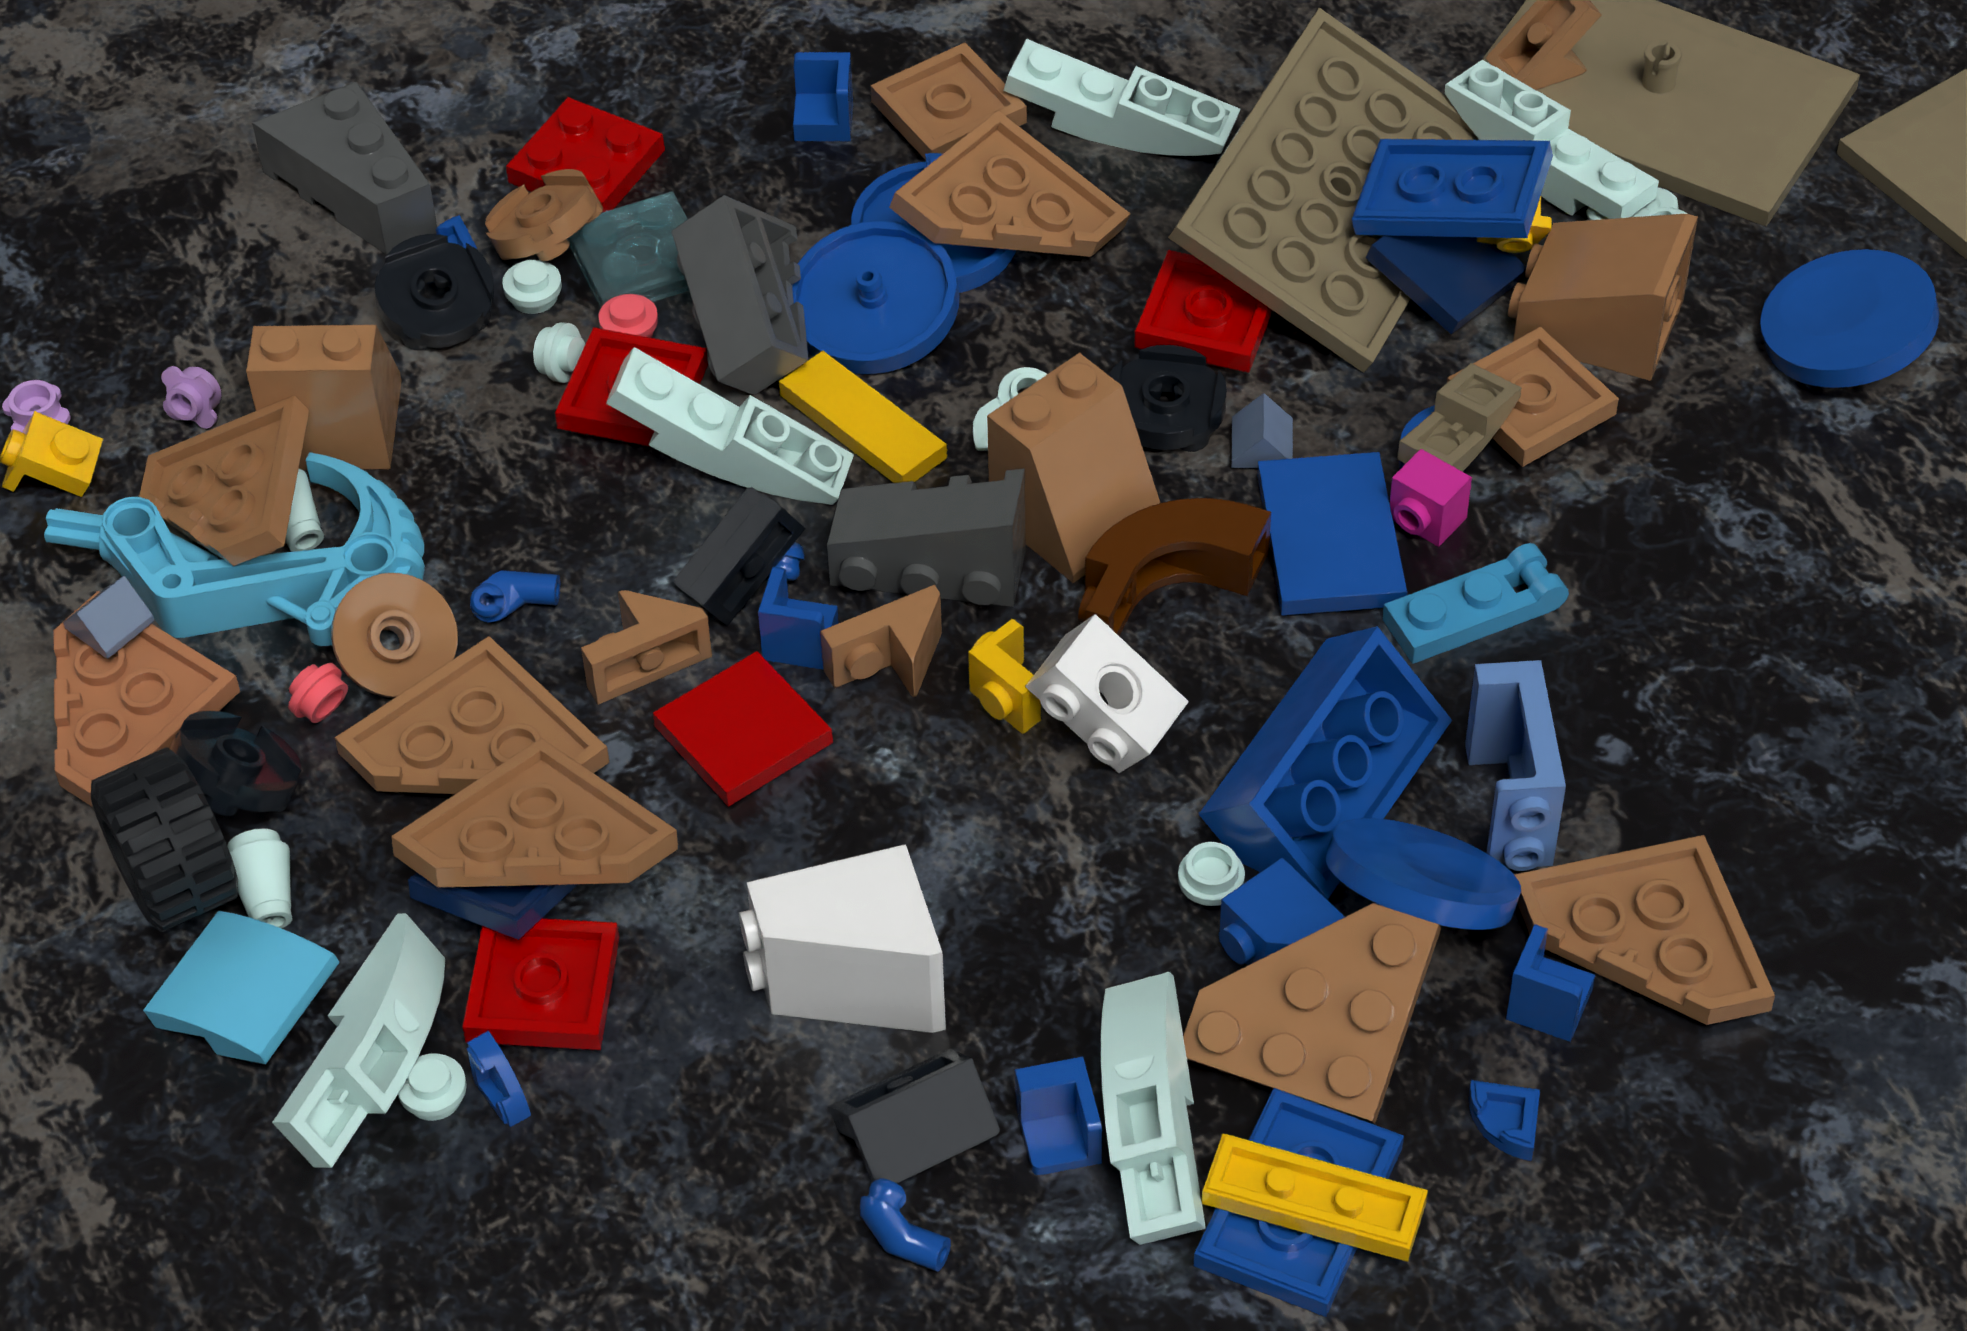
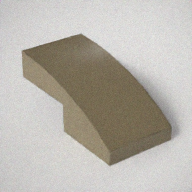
(1464, 418)

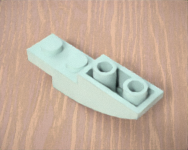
(1130, 114)
(1579, 172)
(735, 443)
(373, 1049)
(1146, 1108)

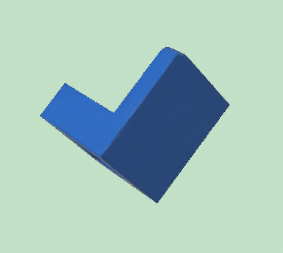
(823, 96)
(792, 626)
(1547, 992)
(1058, 1116)

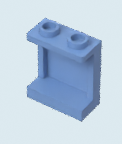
(1515, 726)

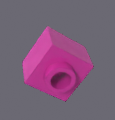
(1429, 497)

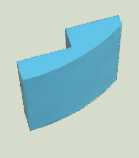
(241, 986)

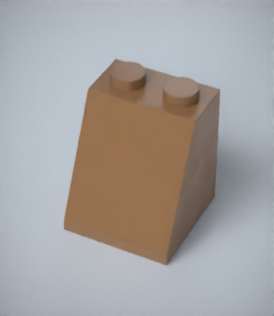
(1608, 289)
(341, 378)
(1077, 459)

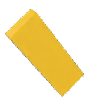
(862, 419)
(1314, 1197)

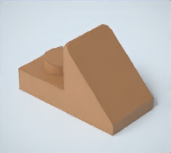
(1542, 40)
(892, 634)
(655, 642)

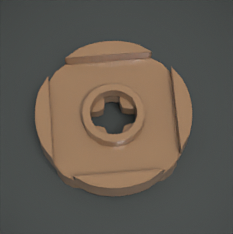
(544, 218)

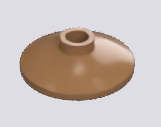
(412, 612)

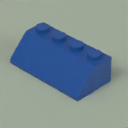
(1327, 755)

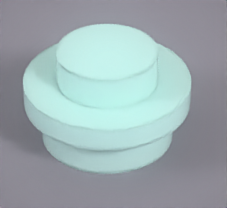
(532, 286)
(558, 351)
(1210, 873)
(433, 1087)

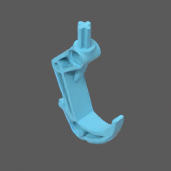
(203, 595)

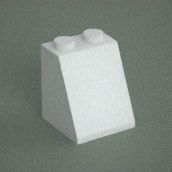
(847, 944)

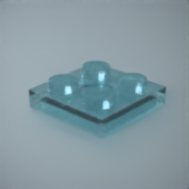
(632, 250)

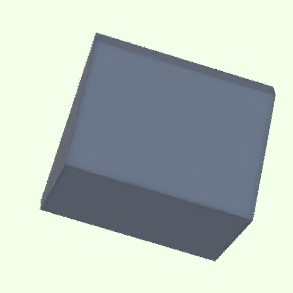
(1261, 433)
(110, 618)

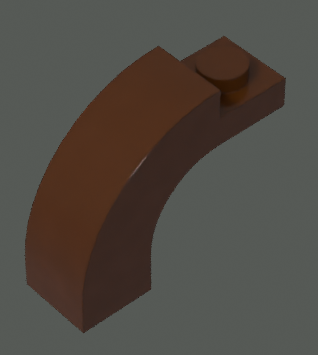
(1172, 544)

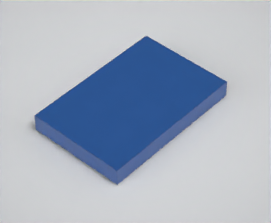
(1453, 188)
(1331, 533)
(1280, 1259)

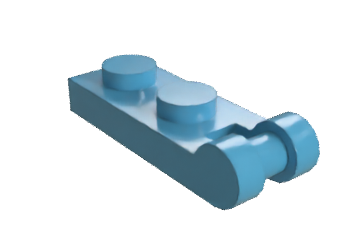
(1474, 604)

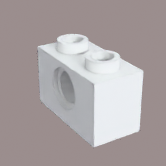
(1138, 697)

